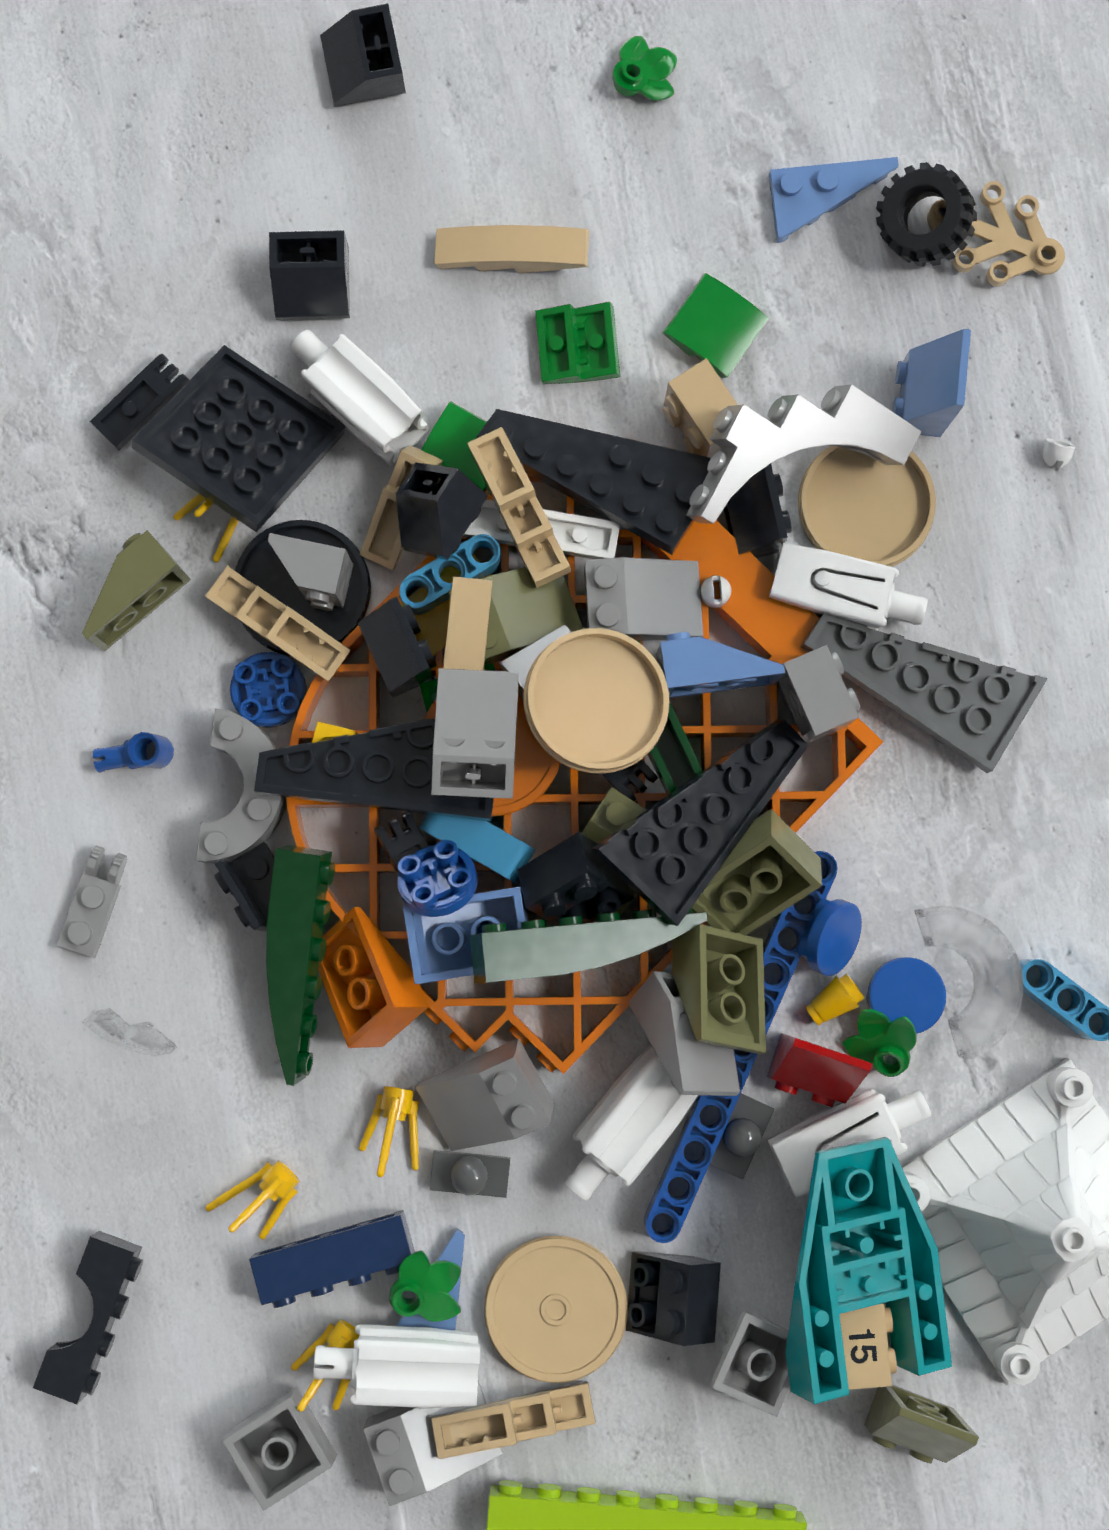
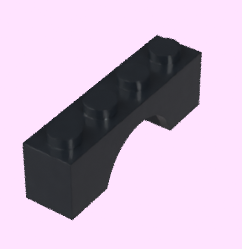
(106, 1270)

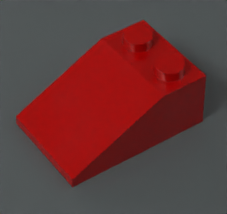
(817, 1070)

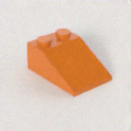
(368, 983)

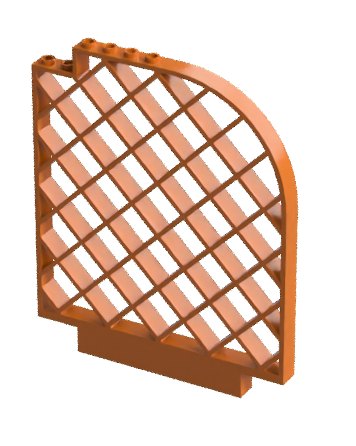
(764, 623)

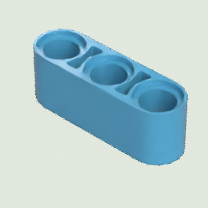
(462, 559)
(481, 842)
(1082, 1004)

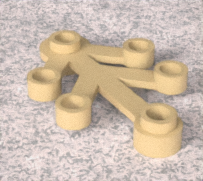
(1005, 239)

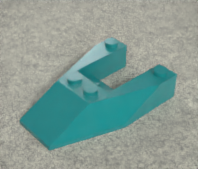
(860, 1250)

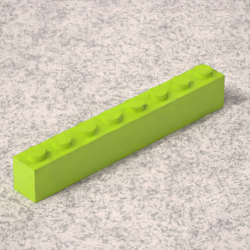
(553, 1509)

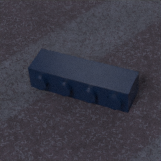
(331, 1258)

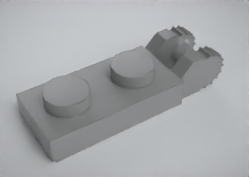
(92, 905)

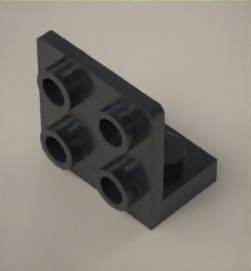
(250, 883)

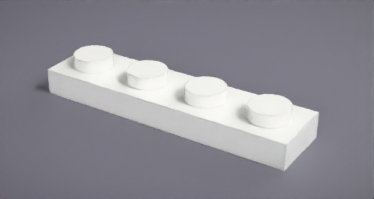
(574, 533)

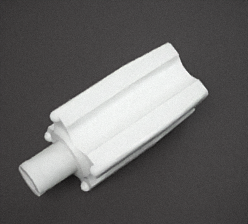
(360, 395)
(842, 587)
(858, 1120)
(628, 1125)
(405, 1366)

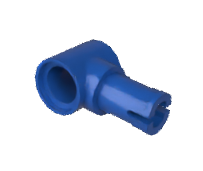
(133, 753)

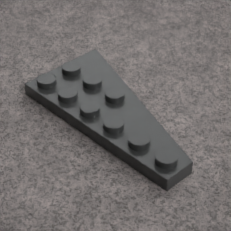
(940, 690)

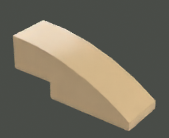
(383, 536)

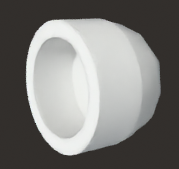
(1057, 452)
(707, 591)

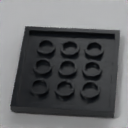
(239, 438)

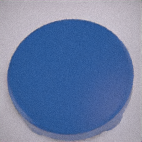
(268, 689)
(437, 879)
(832, 936)
(908, 989)

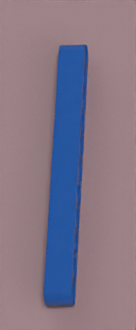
(710, 1135)

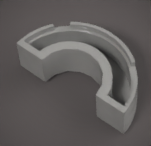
(256, 814)

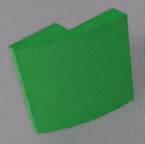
(715, 325)
(577, 343)
(450, 439)

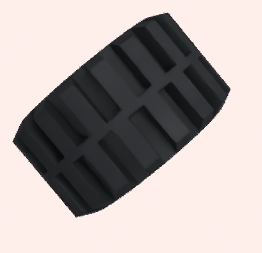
(911, 189)

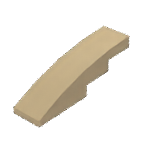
(512, 246)
(519, 507)
(278, 623)
(468, 624)
(513, 1420)

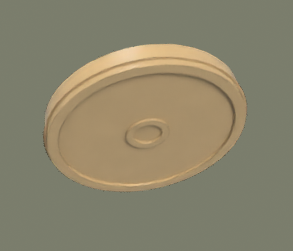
(866, 506)
(596, 700)
(555, 1309)

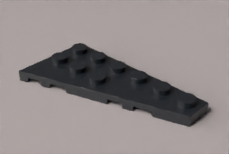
(617, 477)
(690, 833)

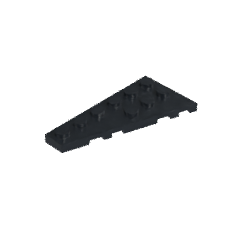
(367, 769)

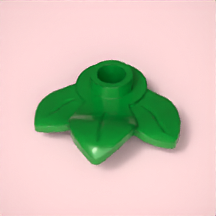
(648, 70)
(880, 1039)
(431, 1286)

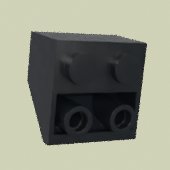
(363, 56)
(309, 274)
(436, 509)
(756, 515)
(395, 649)
(572, 882)
(673, 1298)

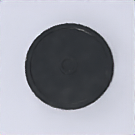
(264, 569)

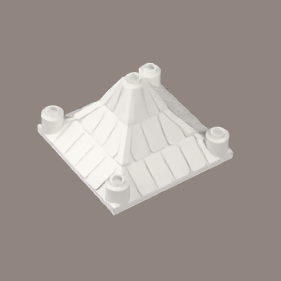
(1023, 1219)

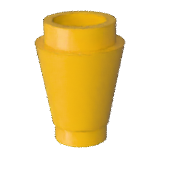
(835, 1000)

